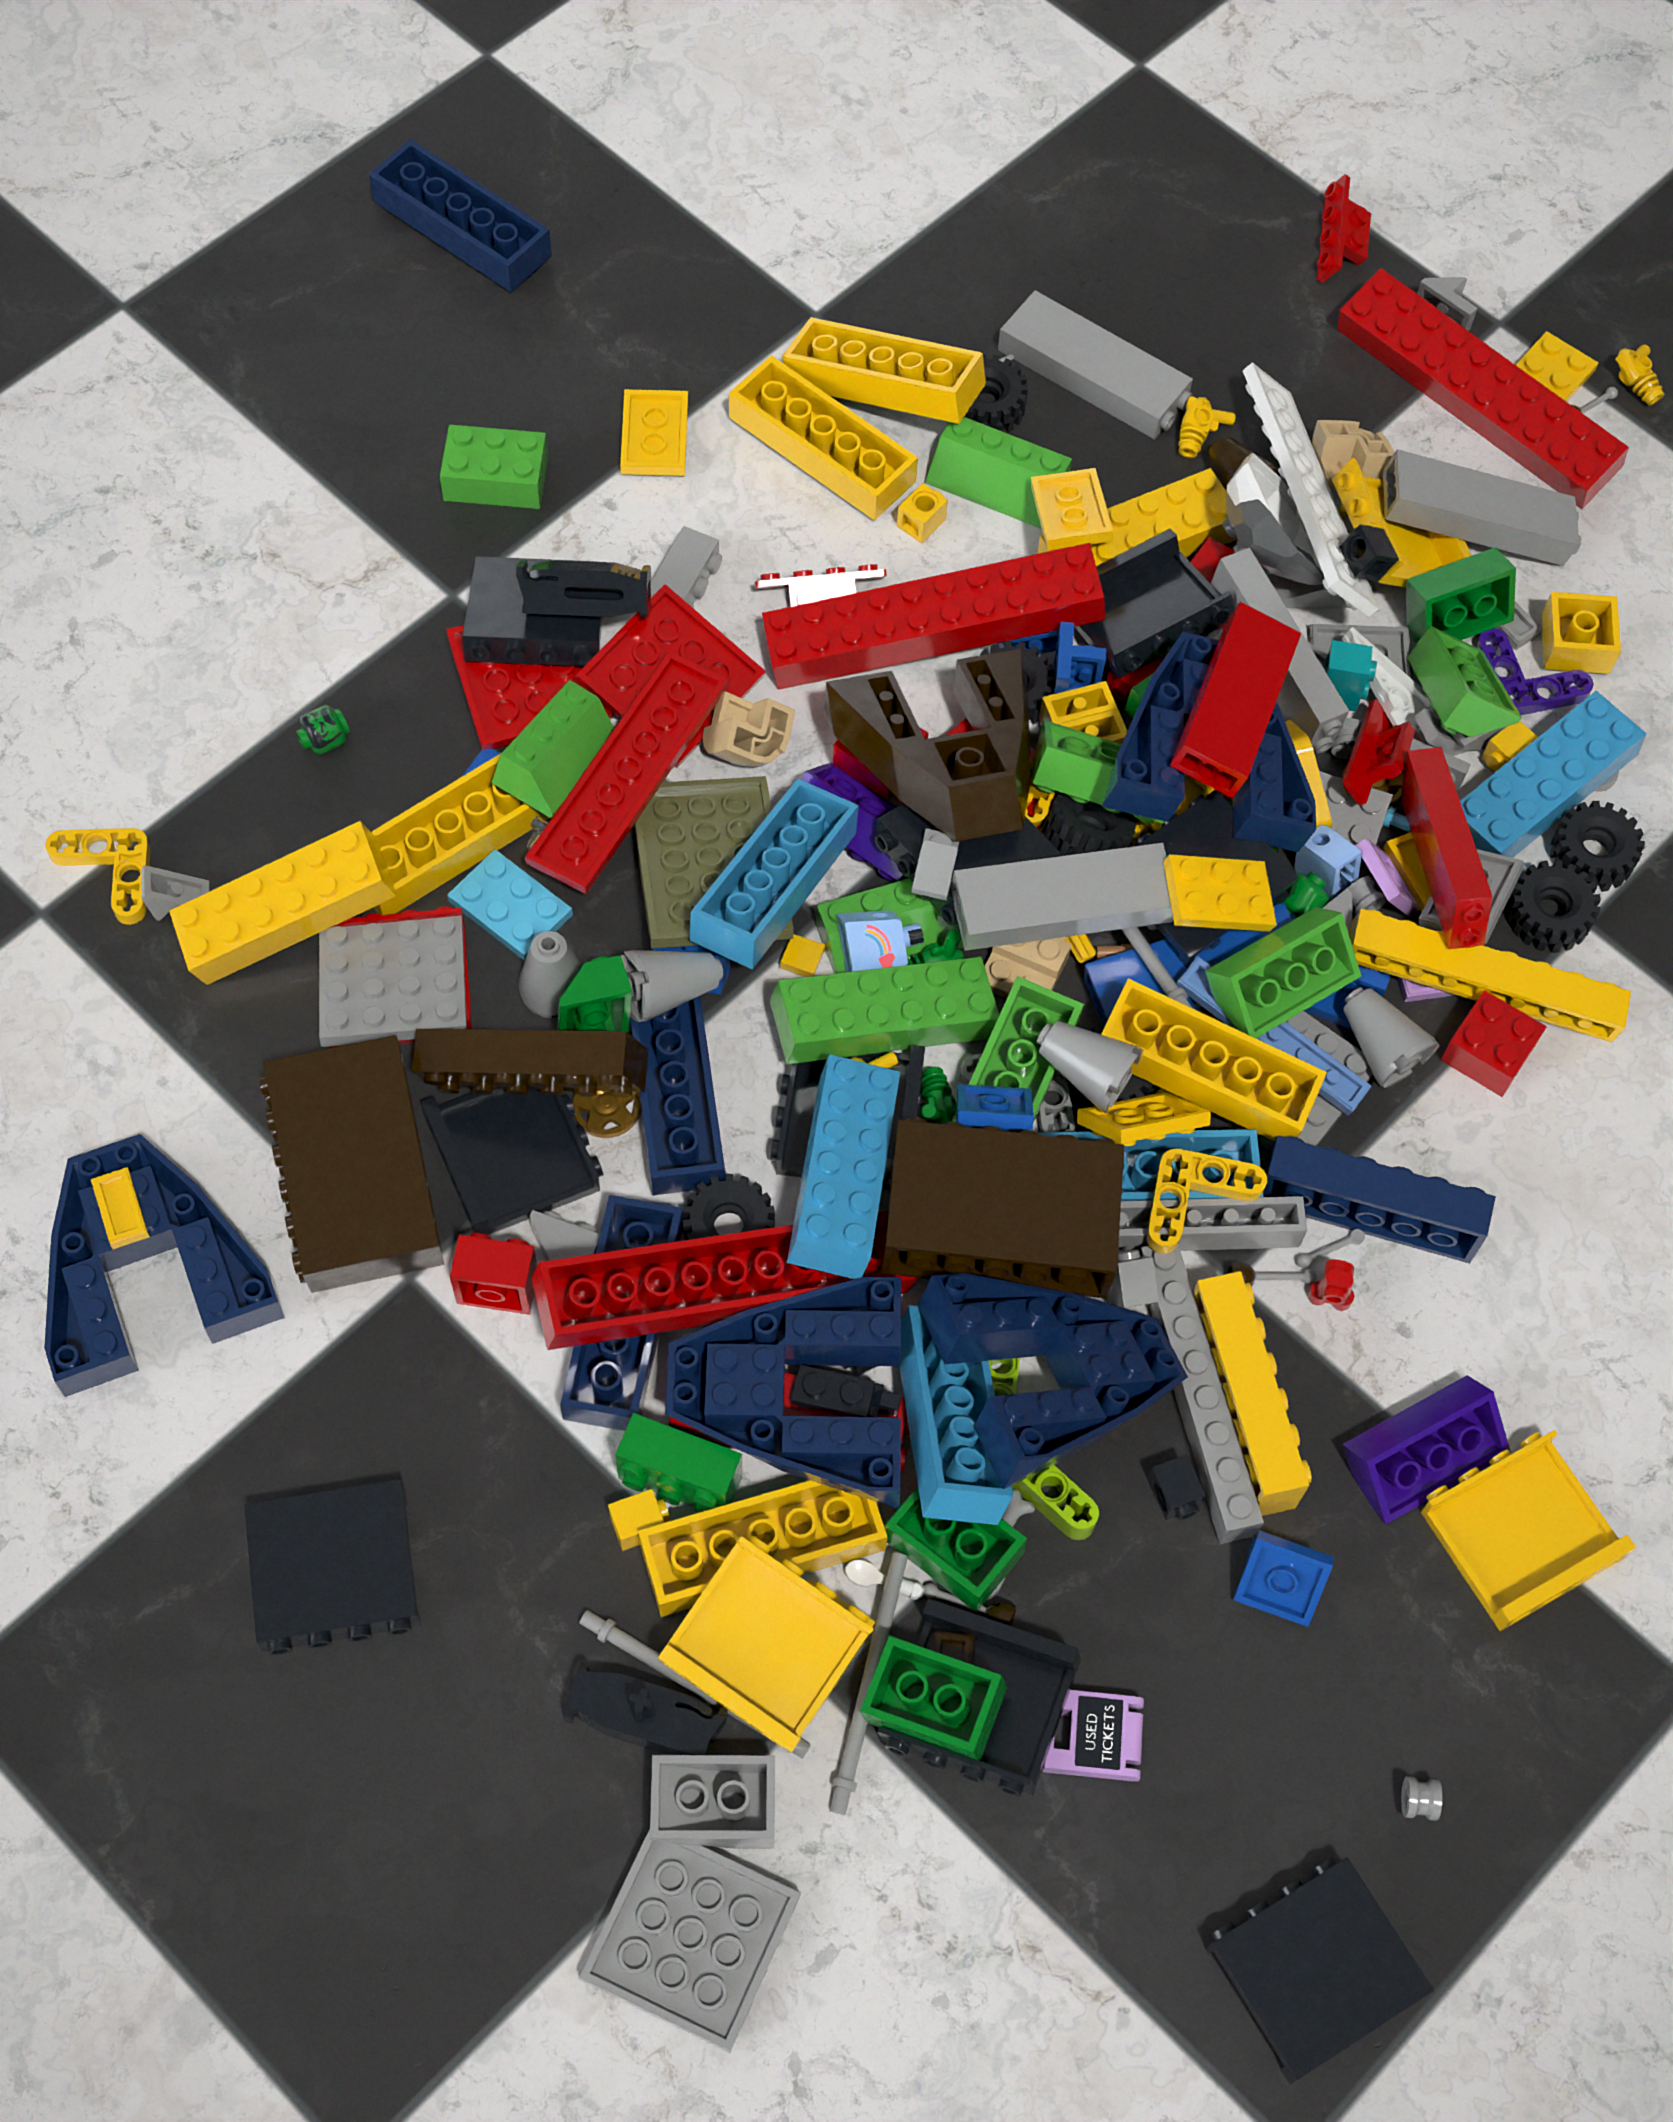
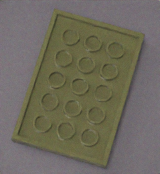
(687, 843)

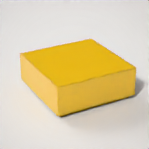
(802, 956)

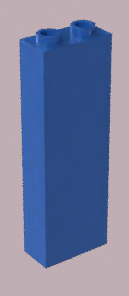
(1109, 975)

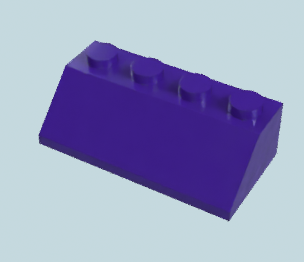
(871, 807)
(1426, 1447)

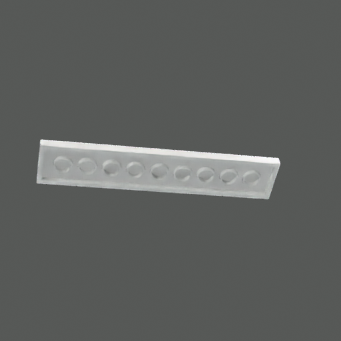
(1307, 488)

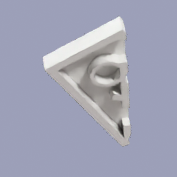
(1394, 689)

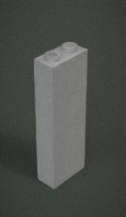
(1095, 364)
(1480, 508)
(1307, 691)
(1061, 896)

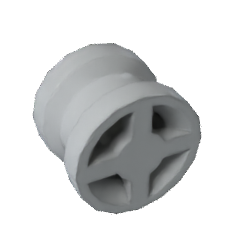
(1346, 738)
(1365, 895)
(1421, 1798)

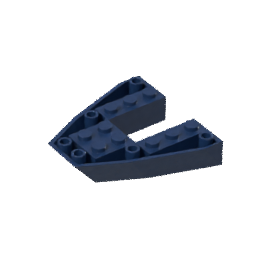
(1269, 806)
(83, 1320)
(1101, 1355)
(733, 1384)

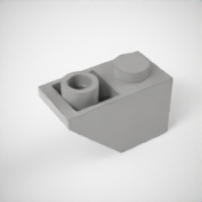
(562, 1239)
(1134, 1281)

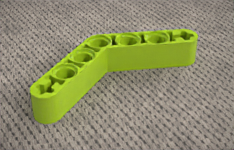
(1051, 1476)

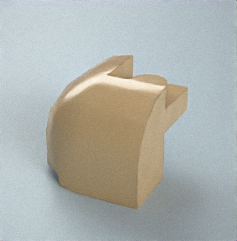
(1341, 440)
(748, 731)

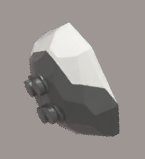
(1267, 523)

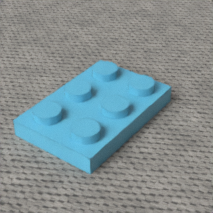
(509, 903)

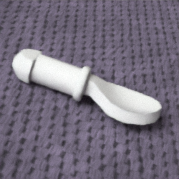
(866, 1574)

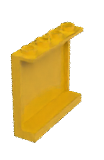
(1416, 548)
(1523, 1530)
(766, 1642)

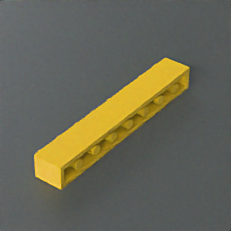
(1527, 985)

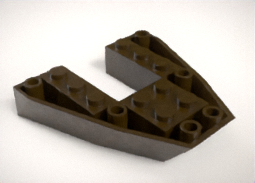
(960, 781)

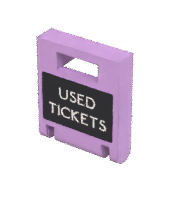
(1101, 1737)

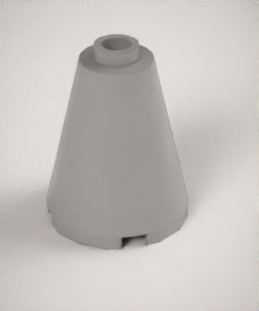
(547, 973)
(668, 979)
(1387, 1036)
(1090, 1061)

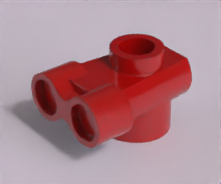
(1334, 1286)

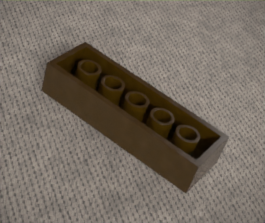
(530, 1061)

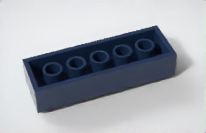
(460, 215)
(679, 1101)
(1380, 1199)
(612, 1377)

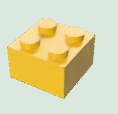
(1580, 632)

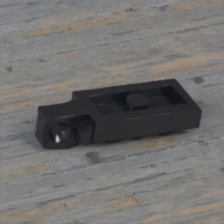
(842, 1394)

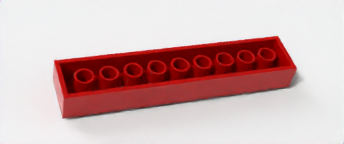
(1482, 388)
(934, 616)
(677, 1285)

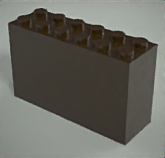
(350, 1164)
(1004, 1206)

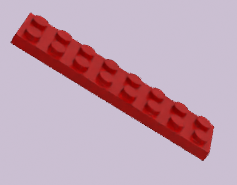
(626, 772)

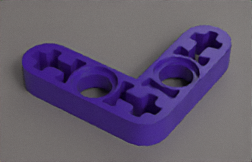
(1518, 686)

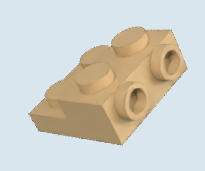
(1034, 961)

